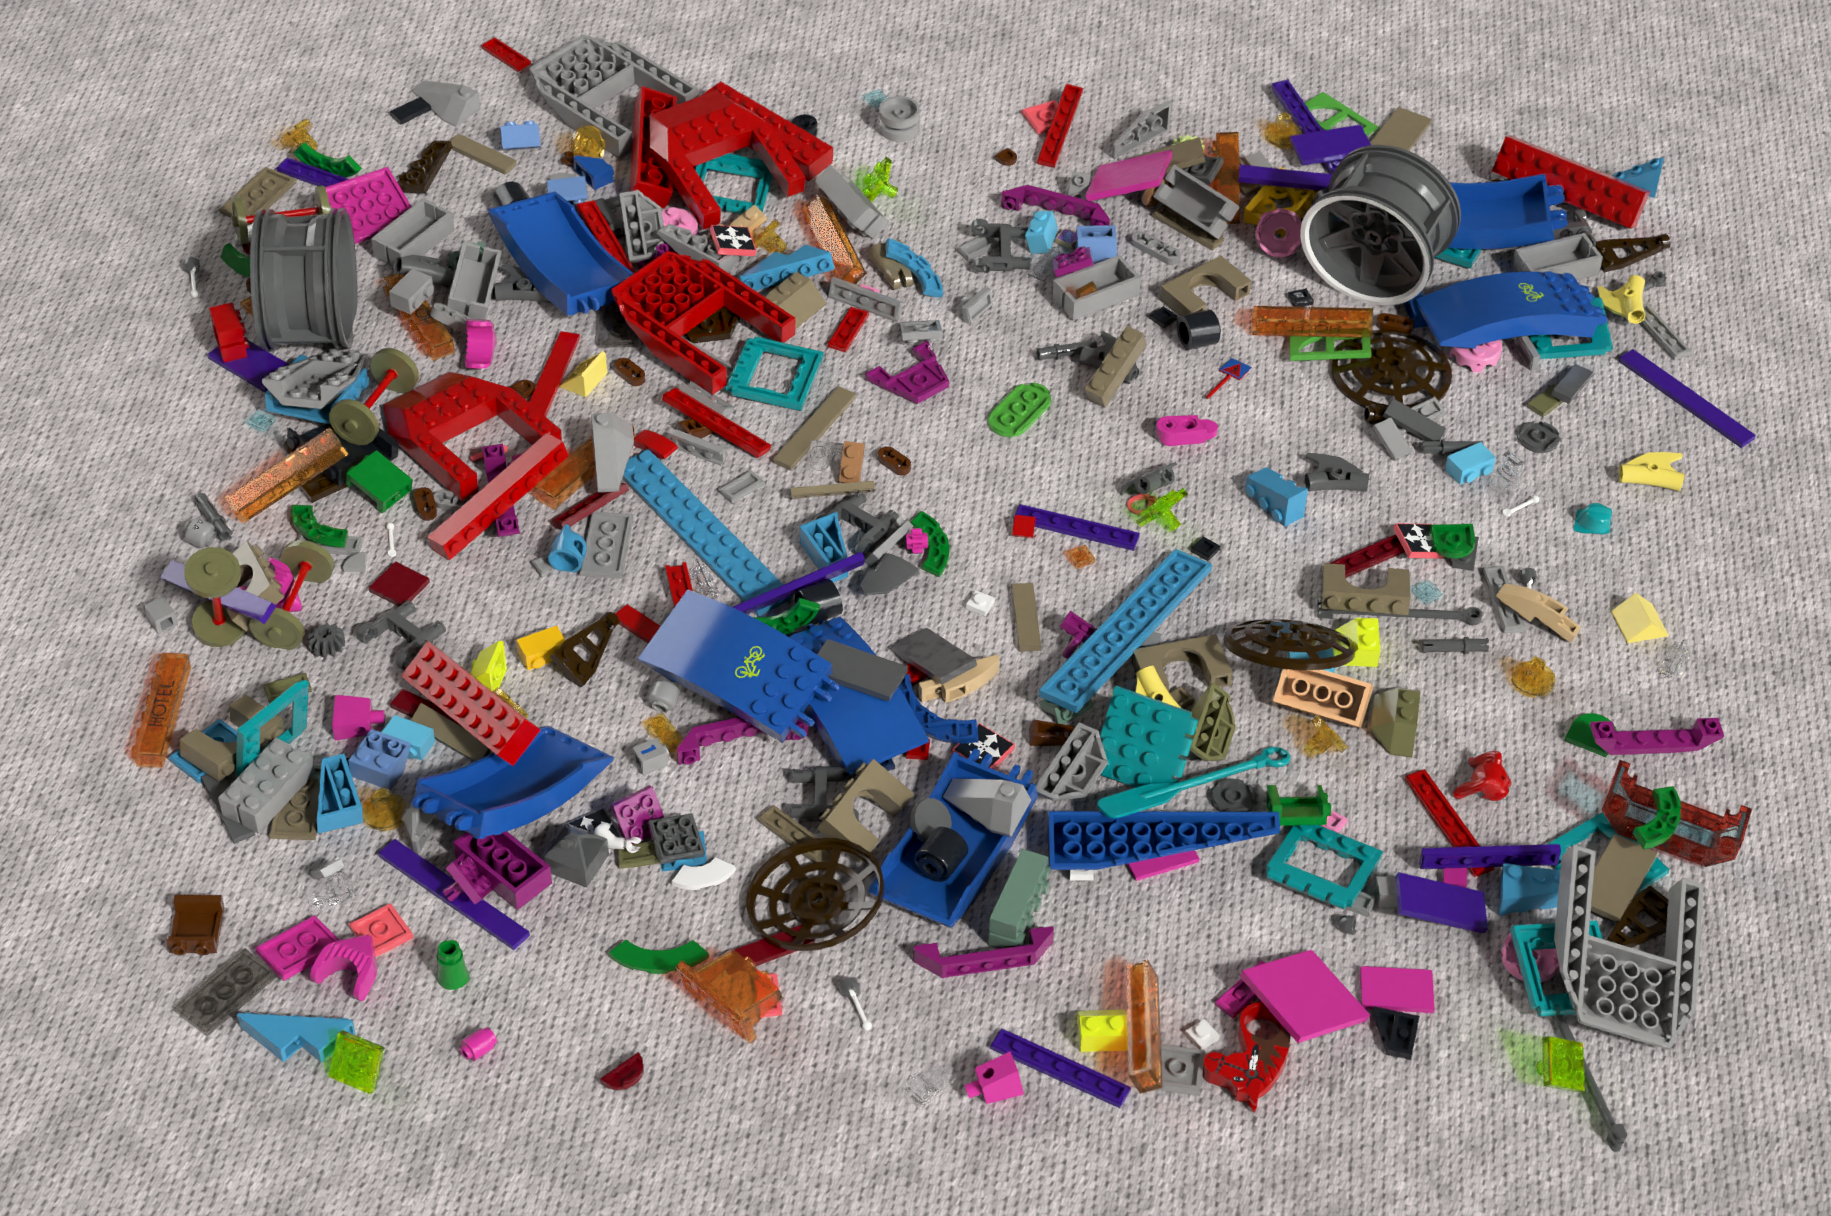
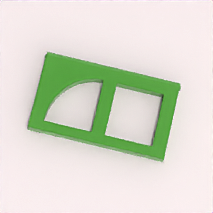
(1325, 101)
(1297, 343)

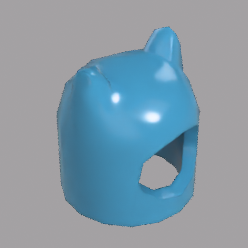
(567, 551)

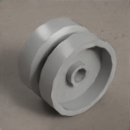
(899, 118)

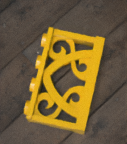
(1264, 197)

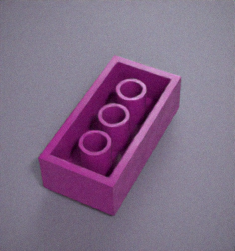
(508, 865)

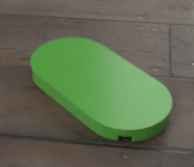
(1019, 409)

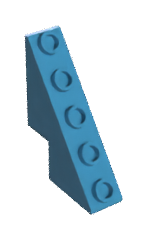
(1643, 175)
(779, 267)
(289, 1033)

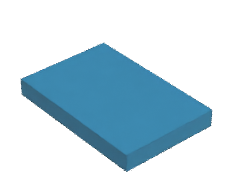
(217, 731)

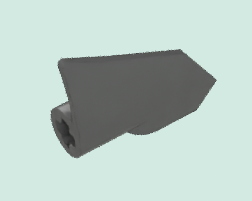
(1152, 480)
(887, 575)

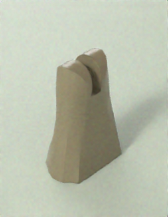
(890, 268)

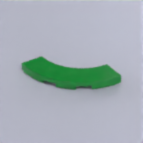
(339, 166)
(236, 260)
(307, 525)
(937, 544)
(793, 618)
(1666, 819)
(657, 961)

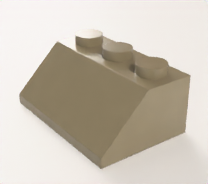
(797, 297)

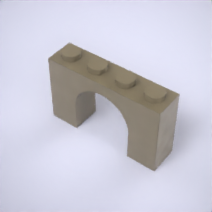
(1215, 273)
(263, 583)
(1341, 595)
(1202, 651)
(220, 758)
(873, 783)

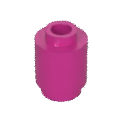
(478, 1044)

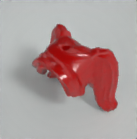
(1487, 778)

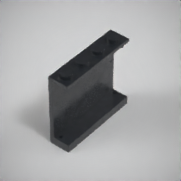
(337, 472)

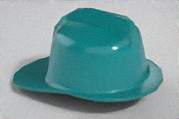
(1593, 519)

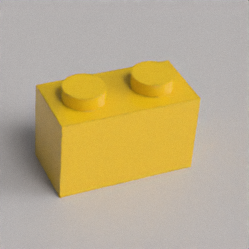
(538, 647)

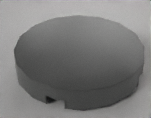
(1539, 437)
(1226, 797)
(928, 816)

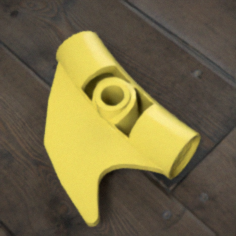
(1626, 300)
(1653, 470)
(1151, 685)

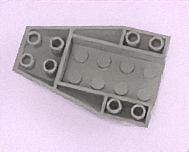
(315, 379)

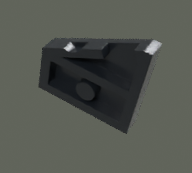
(1396, 1031)

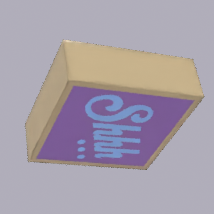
(1066, 238)

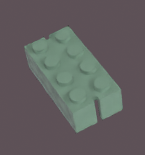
(1019, 900)

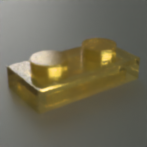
(664, 731)

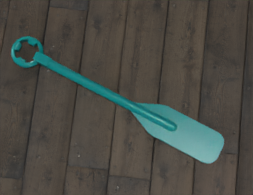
(1160, 793)

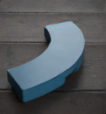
(917, 264)

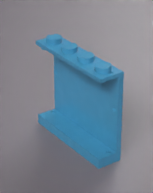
(314, 414)

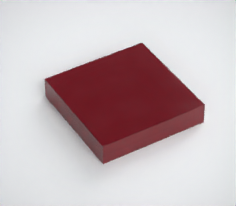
(399, 584)

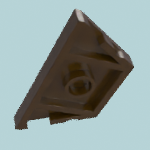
(714, 328)

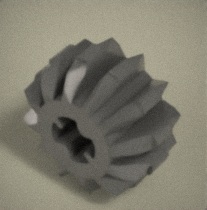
(326, 640)

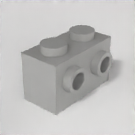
(411, 291)

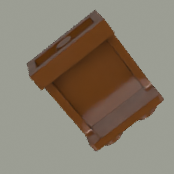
(196, 924)

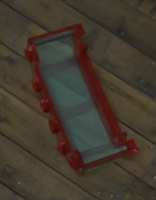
(1700, 835)

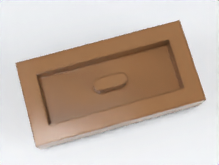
(851, 462)

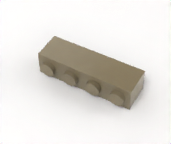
(1115, 366)

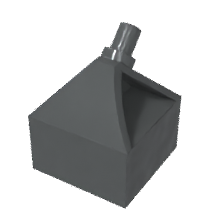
(577, 855)

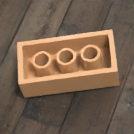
(1324, 695)

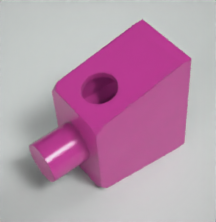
(354, 717)
(996, 1080)

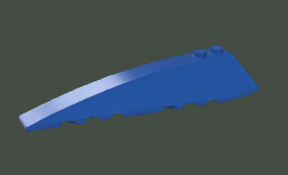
(1097, 842)

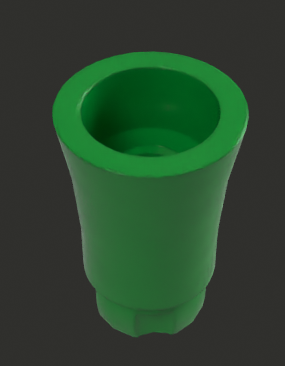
(451, 966)

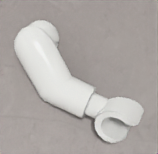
(616, 842)

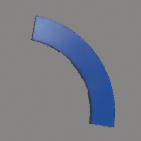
(936, 727)

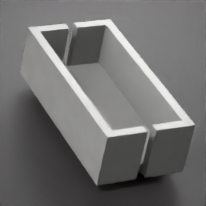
(851, 202)
(1196, 202)
(413, 232)
(1560, 256)
(474, 281)
(1113, 283)
(267, 785)

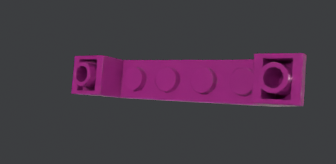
(1014, 199)
(494, 464)
(727, 730)
(1703, 733)
(928, 956)

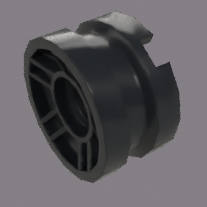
(807, 123)

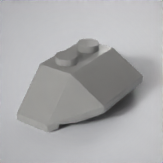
(641, 222)
(1074, 766)
(418, 826)

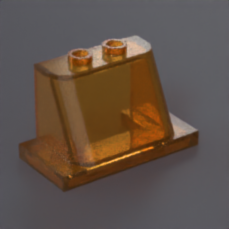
(733, 989)

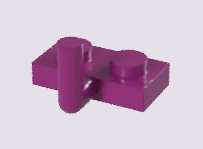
(1079, 629)

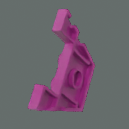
(916, 382)

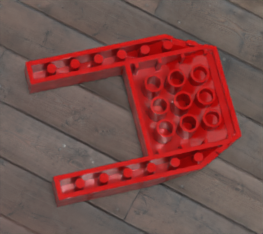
(709, 129)
(680, 293)
(446, 409)

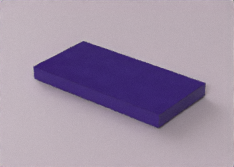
(1328, 144)
(253, 368)
(1441, 902)

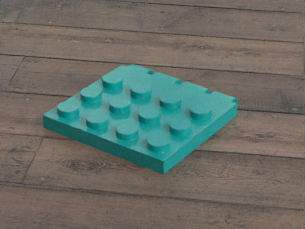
(1145, 739)

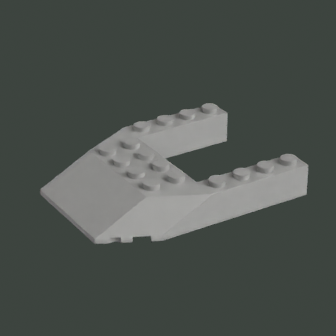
(594, 71)
(1622, 986)

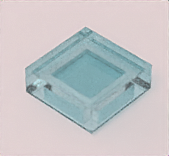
(875, 98)
(261, 421)
(1427, 592)

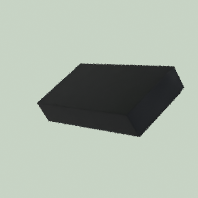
(410, 110)

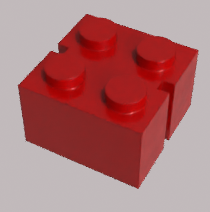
(229, 332)

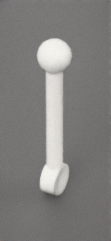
(1506, 512)
(391, 553)

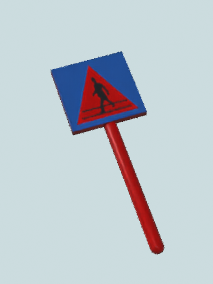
(1234, 369)

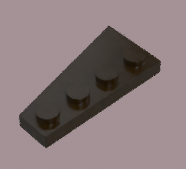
(425, 169)

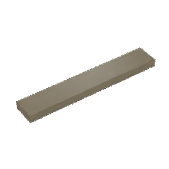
(814, 428)

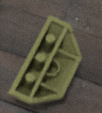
(1396, 720)
(1214, 726)

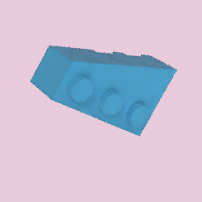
(1277, 495)
(824, 542)
(338, 797)
(1527, 888)

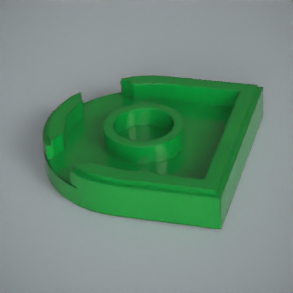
(1453, 539)
(1581, 734)

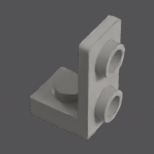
(1079, 184)

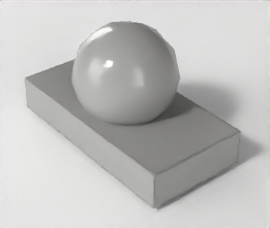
(976, 305)

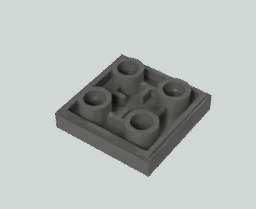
(676, 838)

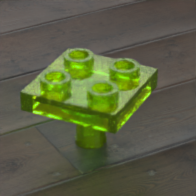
(878, 181)
(1162, 508)
(356, 1062)
(1562, 1064)

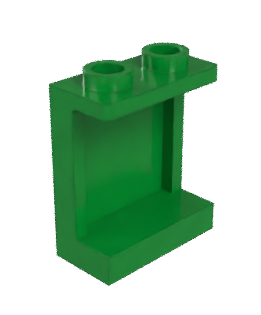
(380, 480)
(1299, 809)

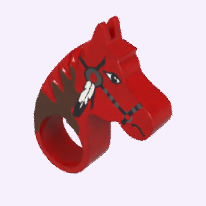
(1259, 1066)

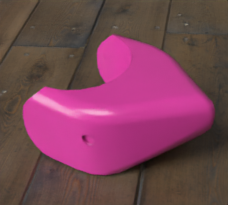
(480, 343)
(286, 579)
(348, 954)

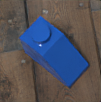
(596, 171)

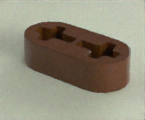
(1394, 322)
(632, 370)
(895, 460)
(429, 502)

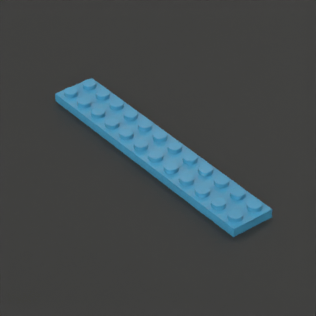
(700, 529)
(1125, 631)

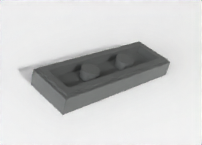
(1572, 383)
(1414, 421)

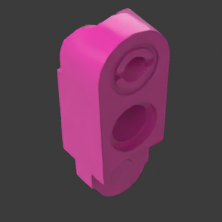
(1185, 430)

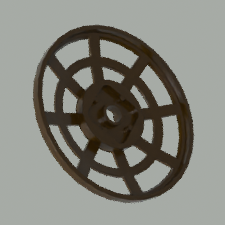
(1381, 371)
(1290, 637)
(811, 889)

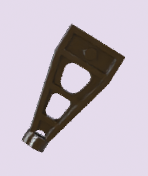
(1611, 261)
(318, 487)
(572, 663)
(1654, 905)

